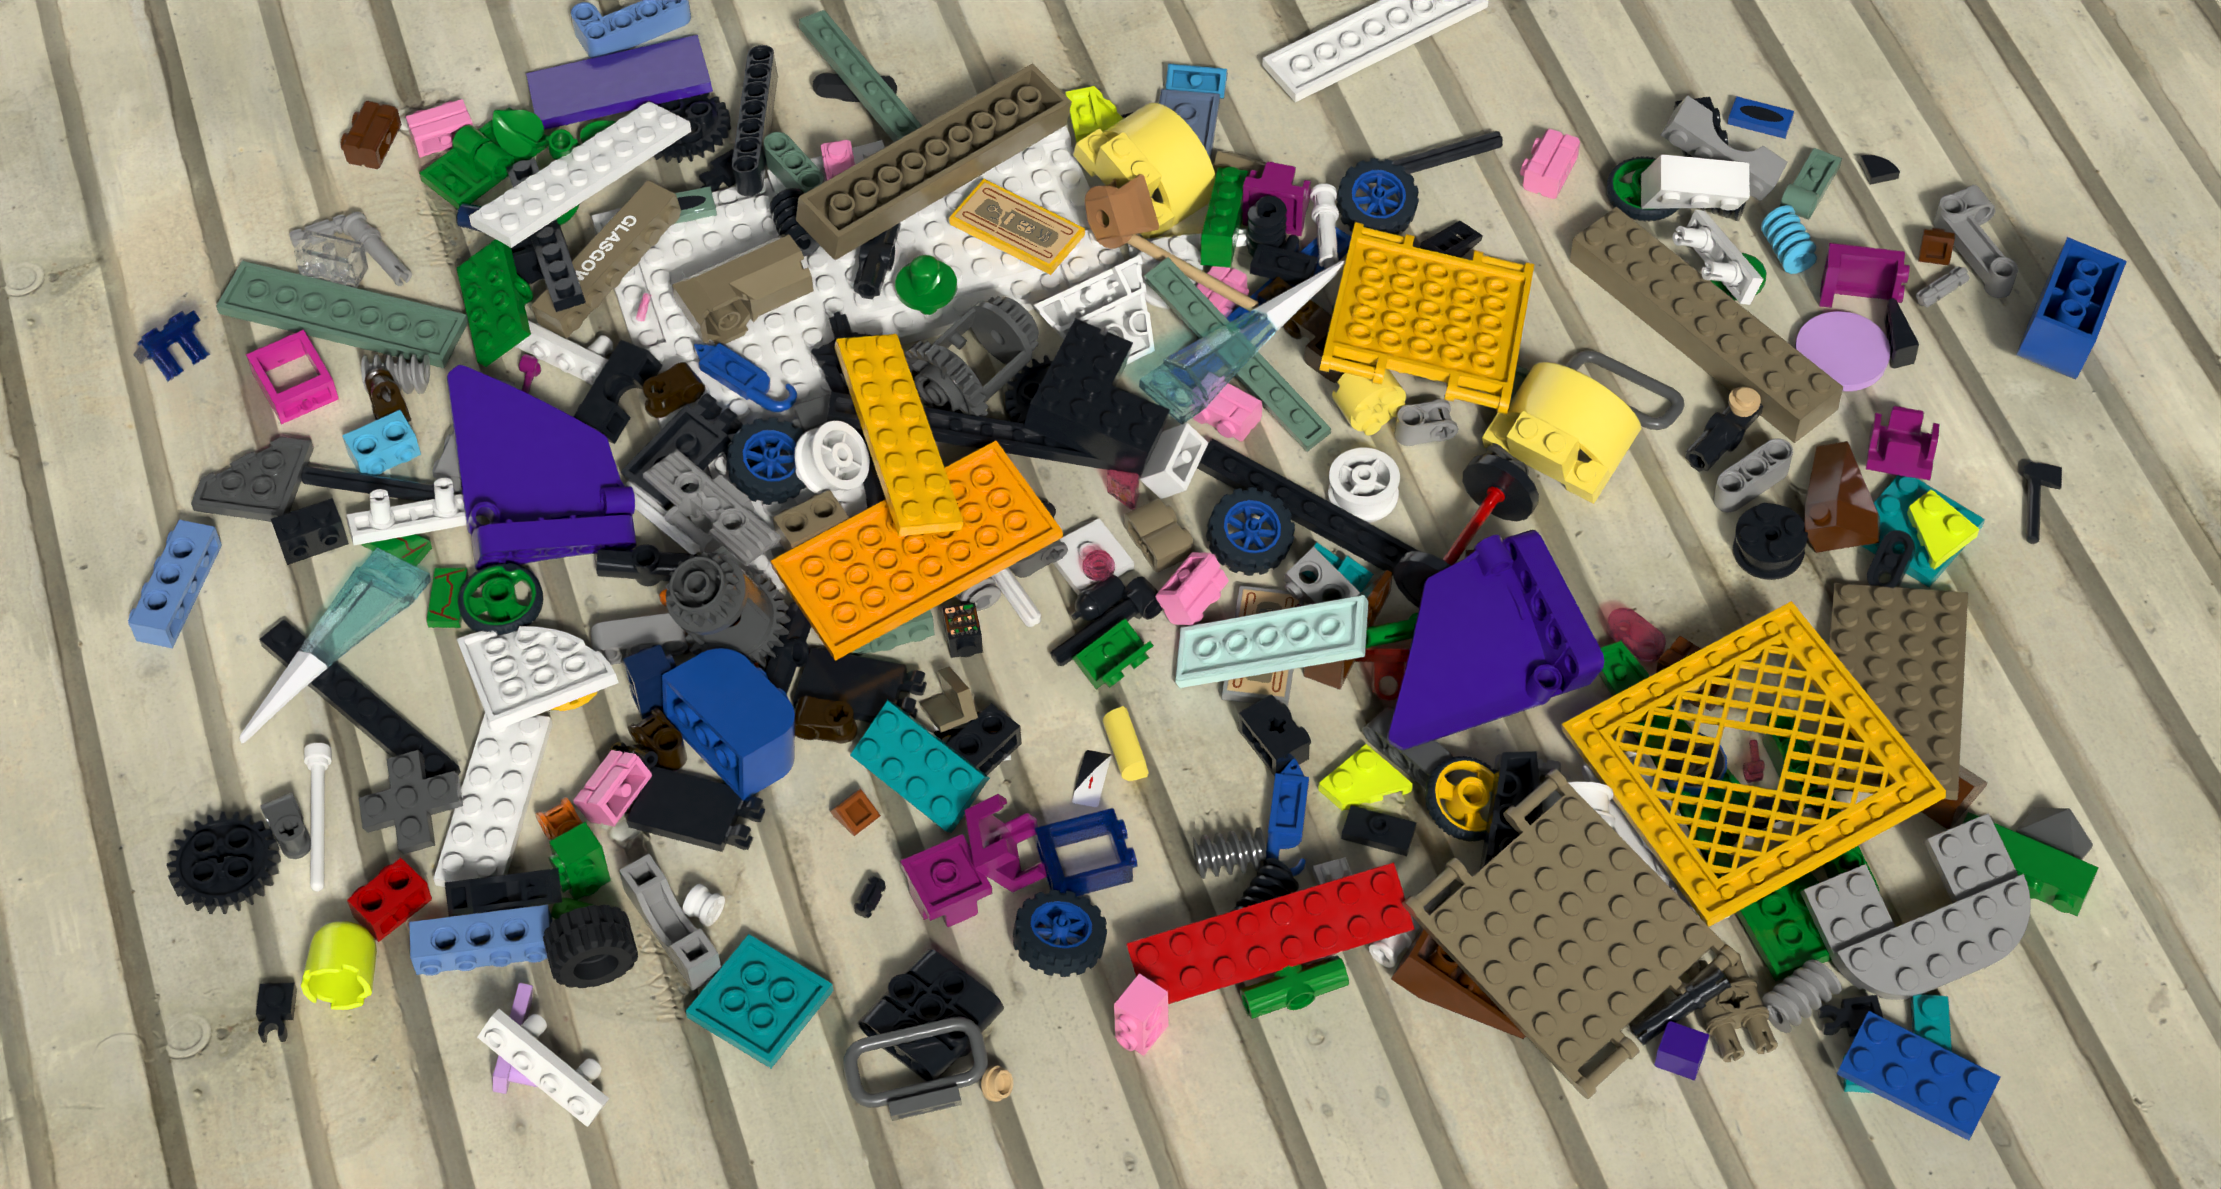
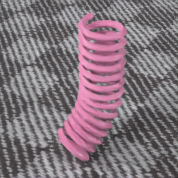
(643, 305)

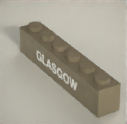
(612, 255)

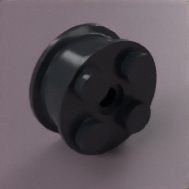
(1770, 541)

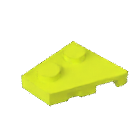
(1091, 111)
(1940, 527)
(1363, 779)

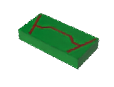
(407, 548)
(443, 603)

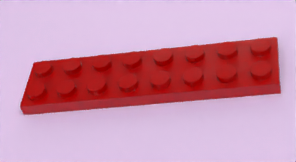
(1274, 934)

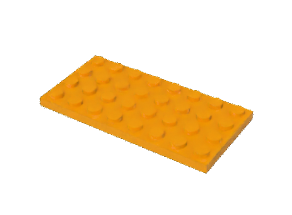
(870, 580)

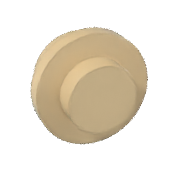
(1744, 401)
(996, 1083)

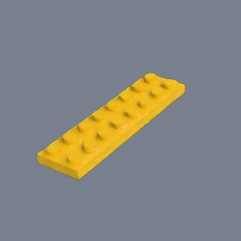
(898, 435)

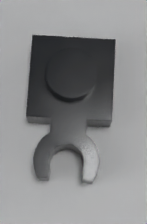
(274, 1005)
(1850, 1015)

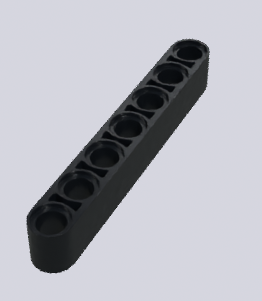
(754, 120)

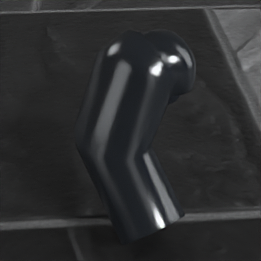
(647, 756)

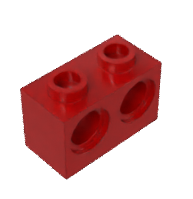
(393, 903)

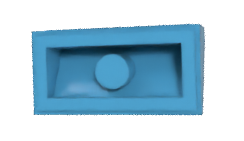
(1196, 79)

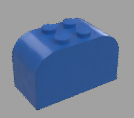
(2071, 308)
(732, 718)

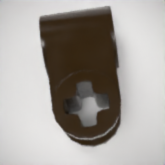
(673, 387)
(385, 399)
(821, 718)
(659, 736)

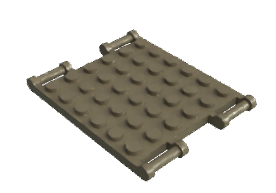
(1569, 932)

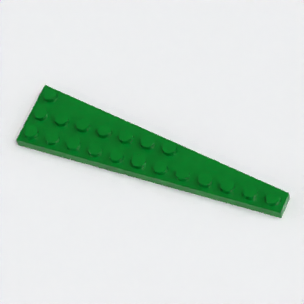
(1776, 923)

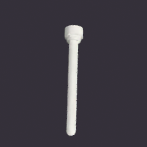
(317, 758)

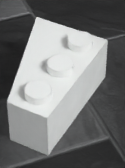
(1694, 183)

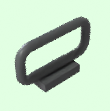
(1640, 379)
(924, 1096)

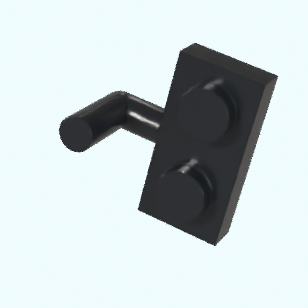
(1283, 263)

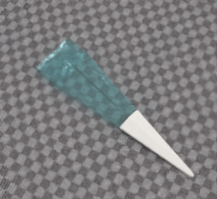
(1202, 369)
(363, 604)

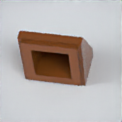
(855, 812)

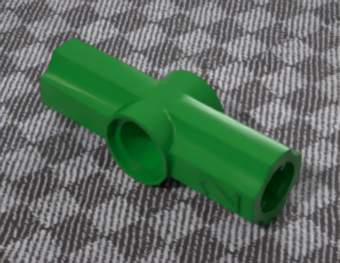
(1294, 987)

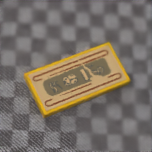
(1017, 226)

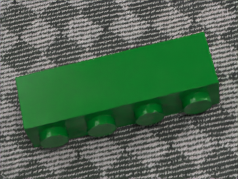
(1223, 218)
(2049, 873)

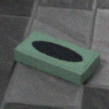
(696, 204)

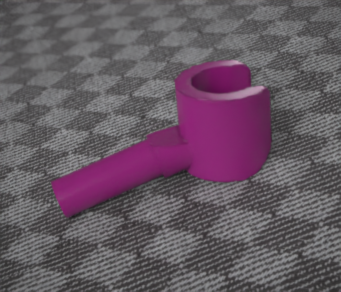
(530, 366)

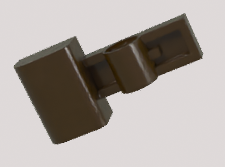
(1309, 322)

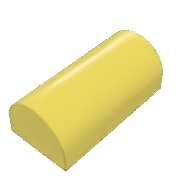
(1125, 744)

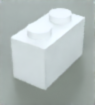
(1174, 461)

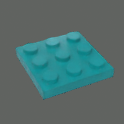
(1893, 509)
(759, 1001)

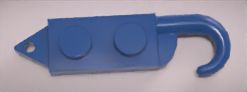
(741, 376)
(1287, 813)

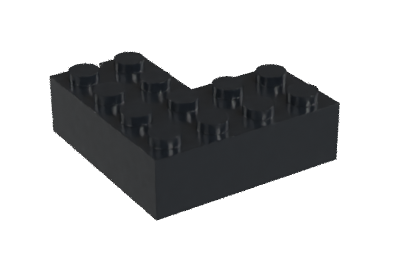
(1087, 410)

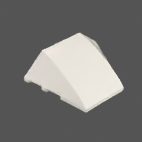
(1107, 301)

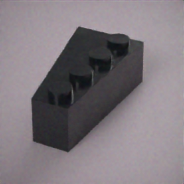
(1513, 781)

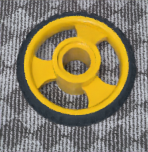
(1475, 788)

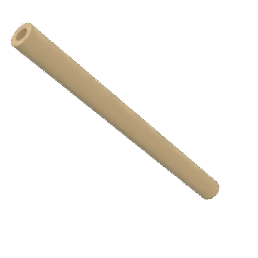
(1194, 273)

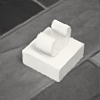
(1331, 871)

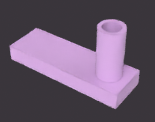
(505, 1072)

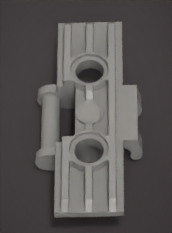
(716, 500)

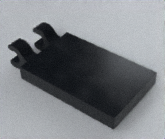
(692, 436)
(859, 682)
(694, 811)

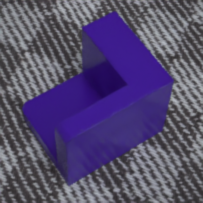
(1681, 1050)

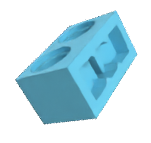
(382, 444)

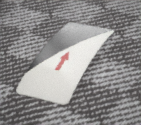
(1091, 778)

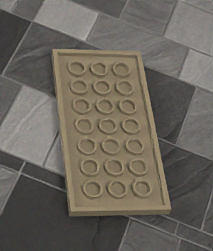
(1911, 662)

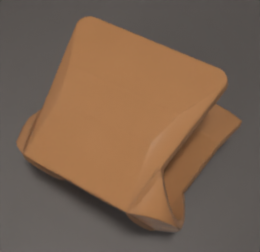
(1120, 212)

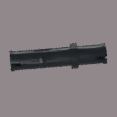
(1681, 1006)

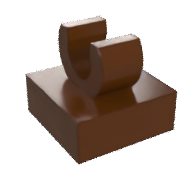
(1936, 246)

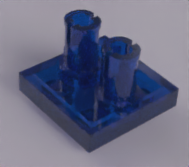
(179, 330)

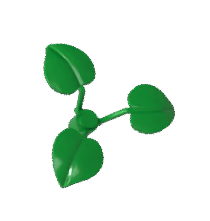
(521, 130)

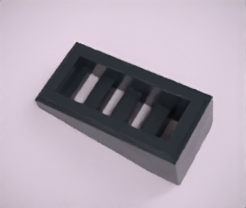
(1450, 244)
(1900, 336)

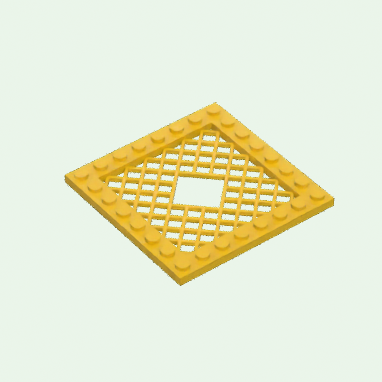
(1782, 633)

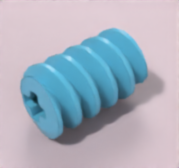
(1789, 239)

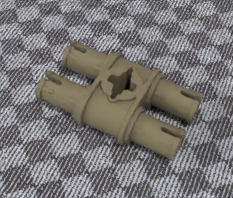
(1736, 1009)

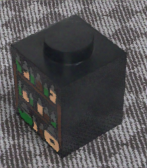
(962, 630)

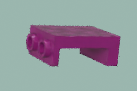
(1863, 273)

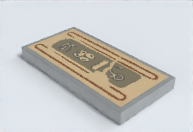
(1257, 687)

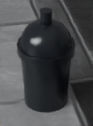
(1098, 599)

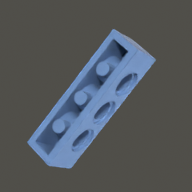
(174, 584)
(466, 931)

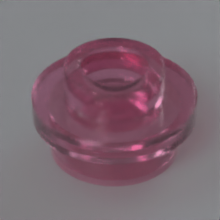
(1098, 565)

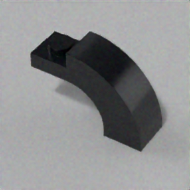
(503, 892)

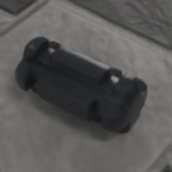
(869, 897)

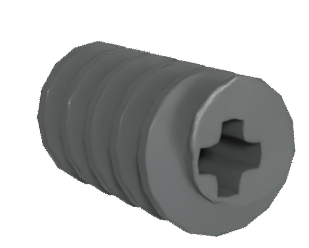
(1230, 852)

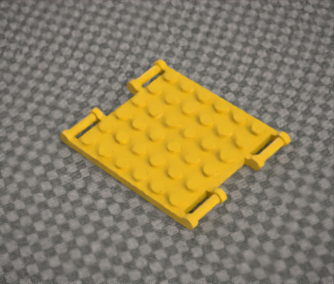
(1429, 317)

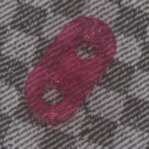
(1639, 634)

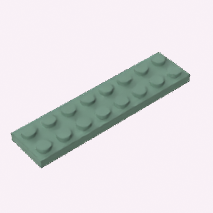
(342, 313)

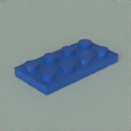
(1918, 1075)

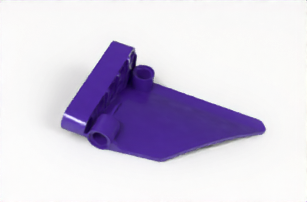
(534, 476)
(1489, 639)

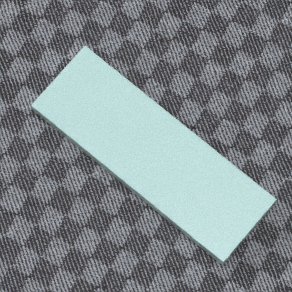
(1272, 641)

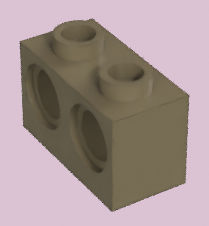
(808, 519)

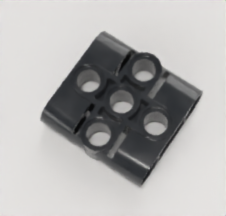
(929, 985)

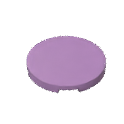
(1845, 348)

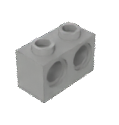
(1328, 579)

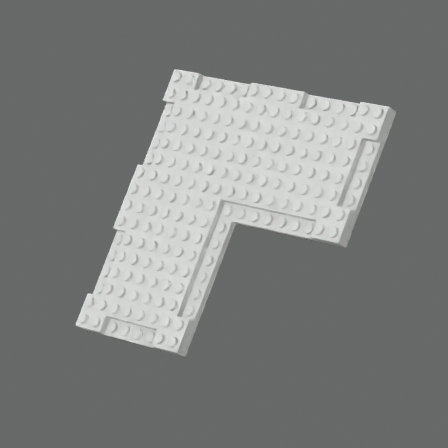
(784, 337)

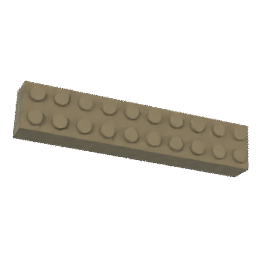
(932, 161)
(1705, 323)

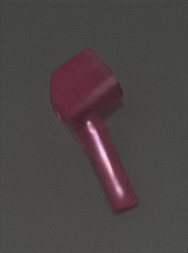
(1754, 770)

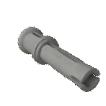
(357, 227)

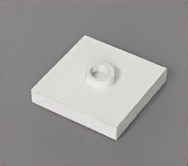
(1082, 542)

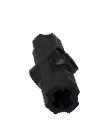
(875, 260)
(1721, 433)
(632, 564)
(793, 653)

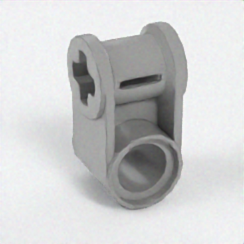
(1423, 423)

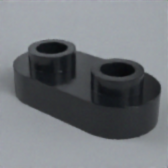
(1888, 562)

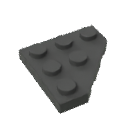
(256, 484)

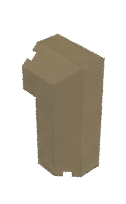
(742, 289)

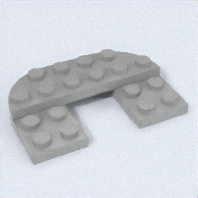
(1940, 947)

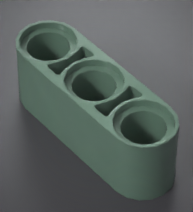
(790, 163)

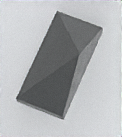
(2058, 830)

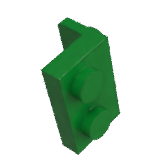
(1111, 653)

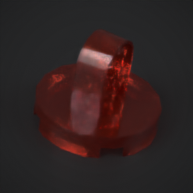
(1385, 663)

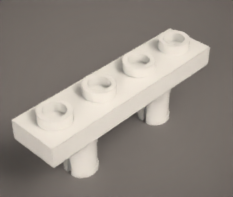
(1720, 255)
(567, 355)
(408, 519)
(541, 1066)

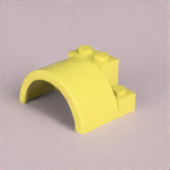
(1162, 149)
(1556, 417)

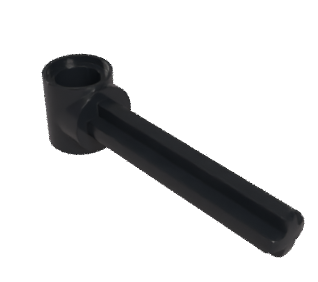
(1137, 602)

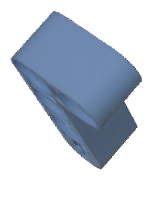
(627, 26)

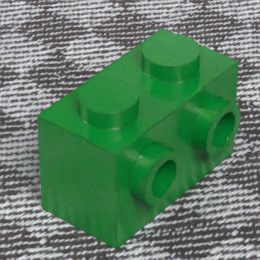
(579, 861)

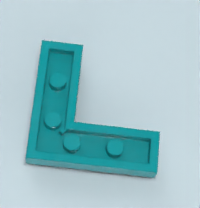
(1929, 1021)

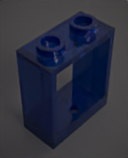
(1081, 829)

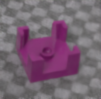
(996, 842)

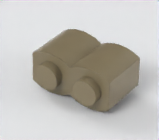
(1158, 535)

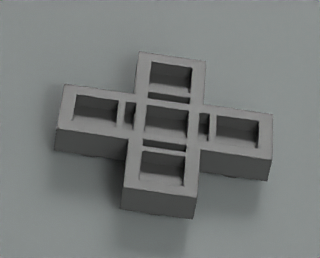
(410, 802)

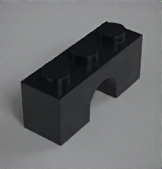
(626, 369)

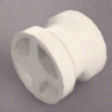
(703, 905)

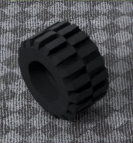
(590, 946)

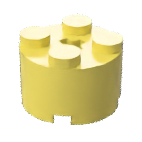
(1367, 403)

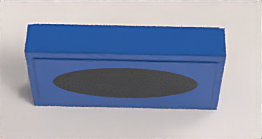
(1760, 117)

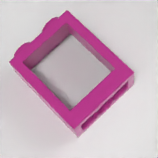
(289, 403)

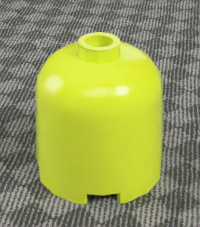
(340, 965)

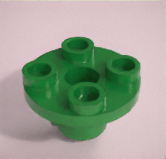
(926, 284)

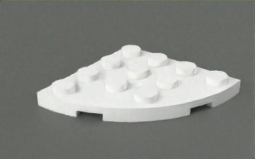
(531, 671)

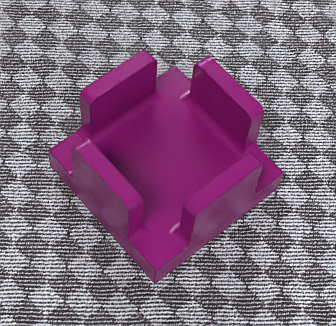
(1277, 182)
(1901, 445)
(945, 881)

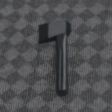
(2037, 475)

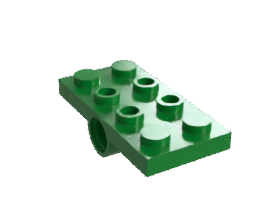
(471, 166)
(494, 301)

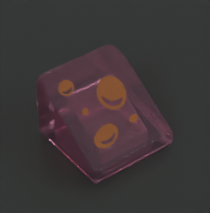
(1124, 487)

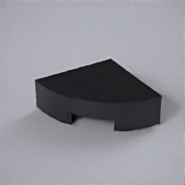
(1878, 169)

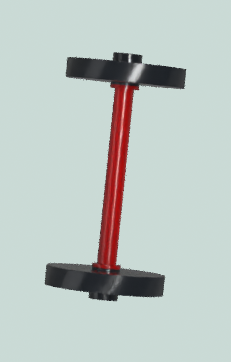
(1499, 490)

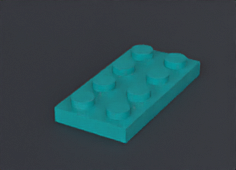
(919, 766)

